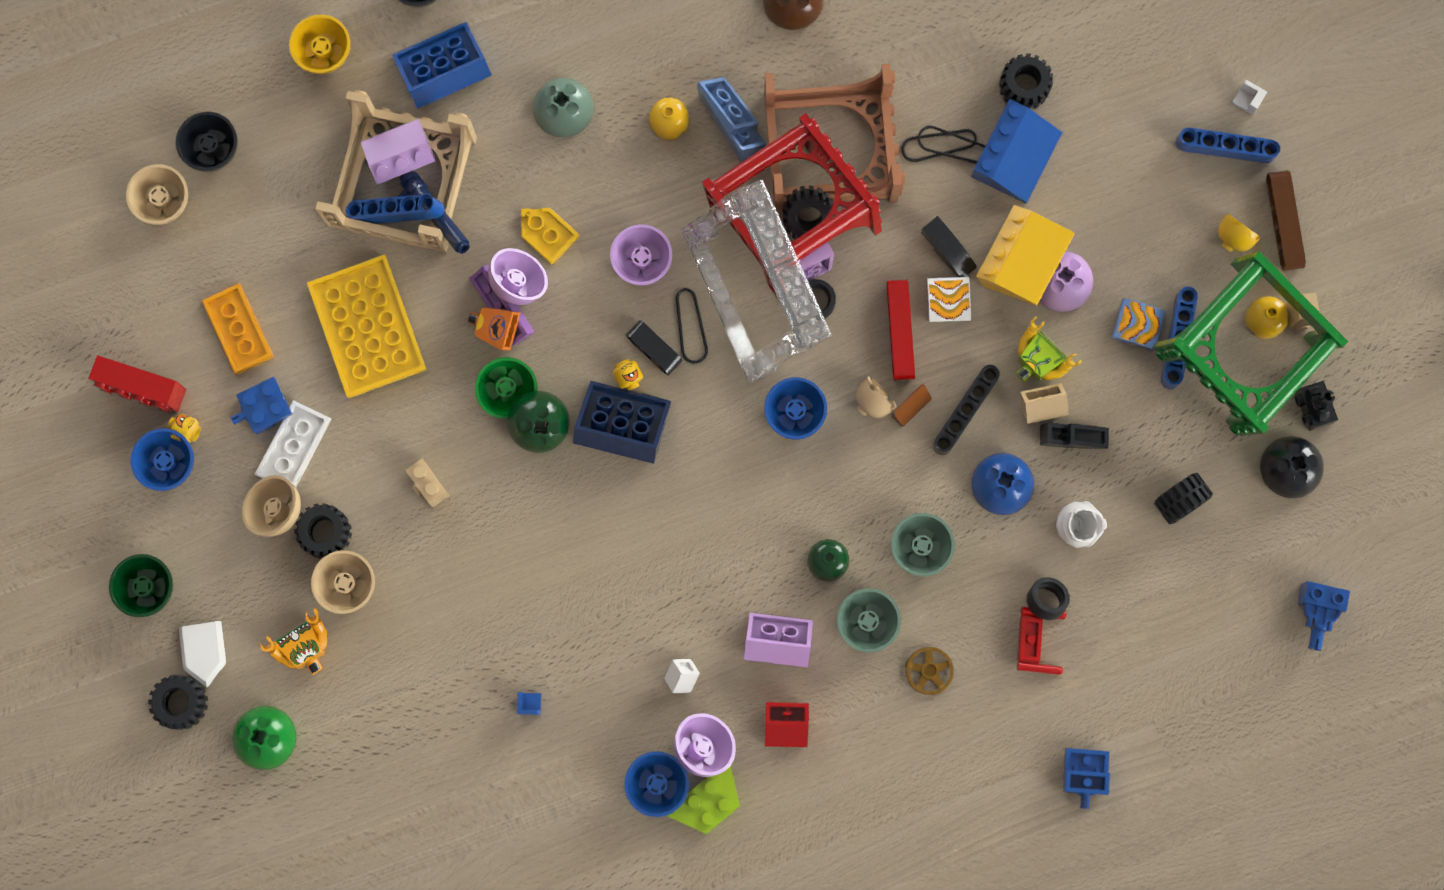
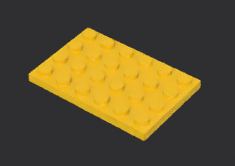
(366, 326)

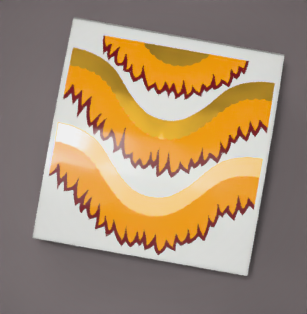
(948, 299)

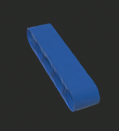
(1237, 142)
(395, 209)
(1176, 327)

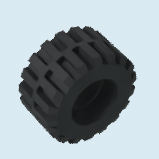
(1032, 67)
(801, 199)
(1183, 498)
(311, 518)
(161, 696)

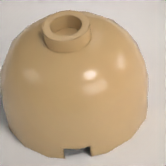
(873, 399)

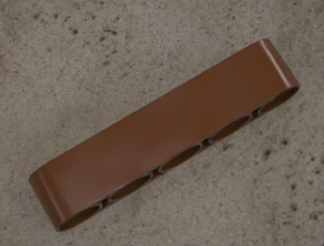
(1285, 220)

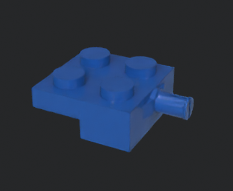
(262, 406)
(1086, 773)

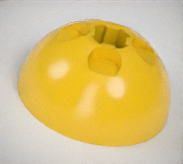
(315, 36)

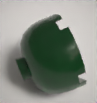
(828, 560)

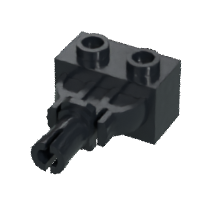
(1316, 405)

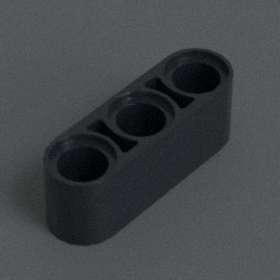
(654, 347)

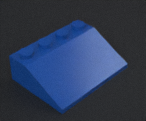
(442, 65)
(1017, 152)

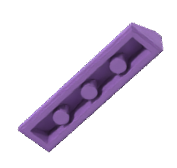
(481, 283)

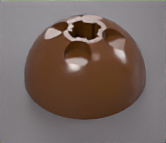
(793, 13)

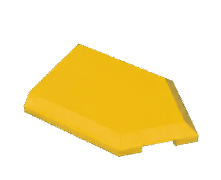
(547, 233)

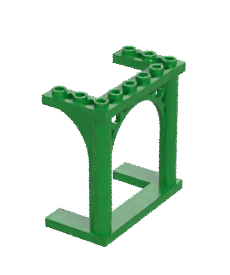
(1184, 345)

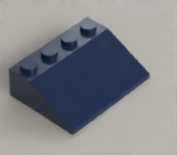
(621, 422)

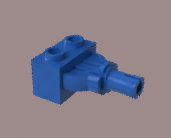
(1322, 609)

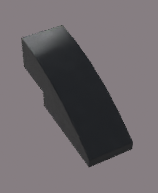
(948, 247)
(1074, 436)

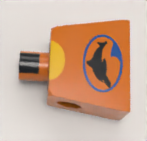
(495, 326)

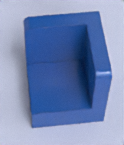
(529, 703)

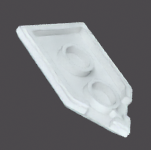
(203, 650)

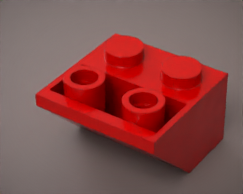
(786, 724)

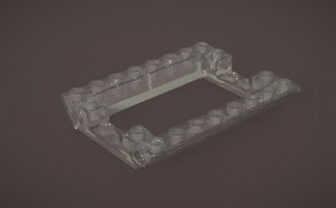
(782, 267)

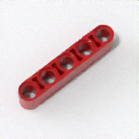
(900, 330)

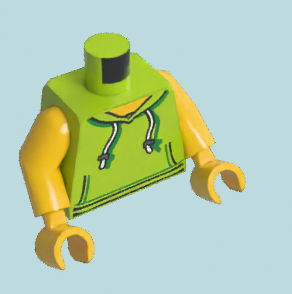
(1041, 356)

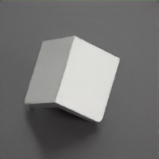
(1249, 97)
(681, 676)

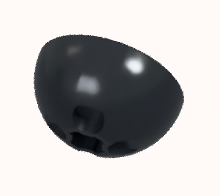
(200, 134)
(1286, 476)

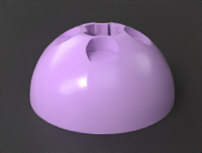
(642, 244)
(517, 277)
(1068, 292)
(704, 745)

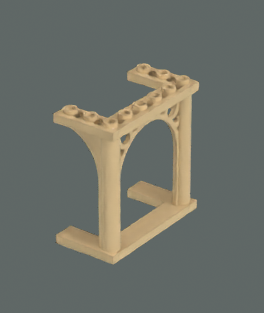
(364, 118)

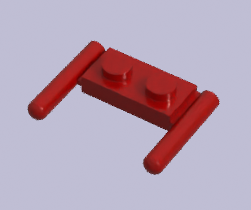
(1030, 644)

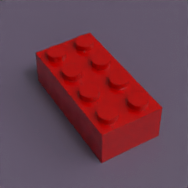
(137, 383)

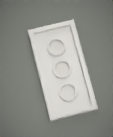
(294, 444)

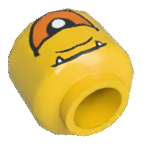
(627, 374)
(186, 426)

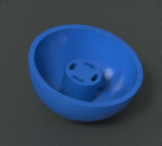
(793, 397)
(150, 460)
(991, 486)
(647, 771)

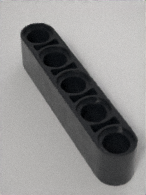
(971, 401)

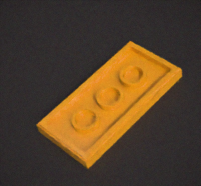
(237, 329)

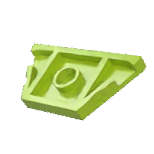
(709, 802)

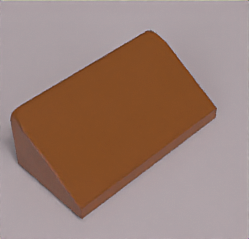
(912, 405)

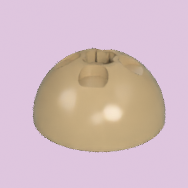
(150, 188)
(271, 506)
(338, 571)

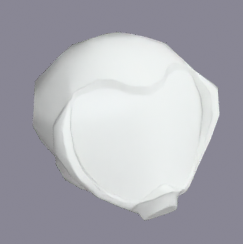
(1080, 524)

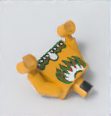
(301, 645)

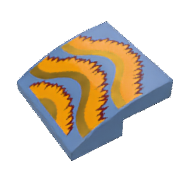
(1138, 324)

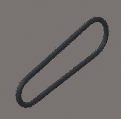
(949, 133)
(933, 135)
(700, 323)

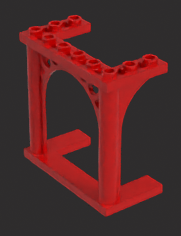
(858, 213)

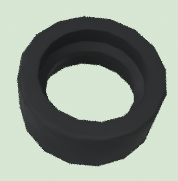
(827, 288)
(1055, 587)

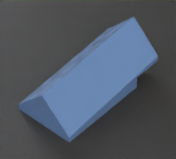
(731, 117)

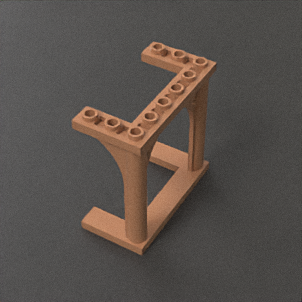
(872, 90)

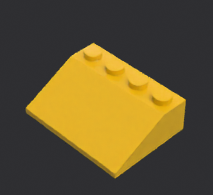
(1024, 255)

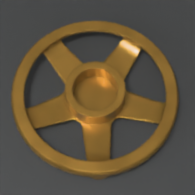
(929, 670)

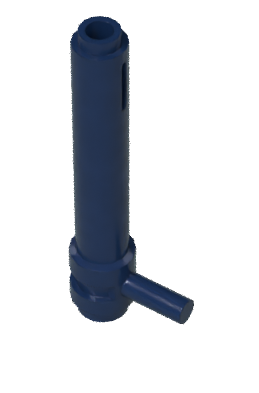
(415, 185)

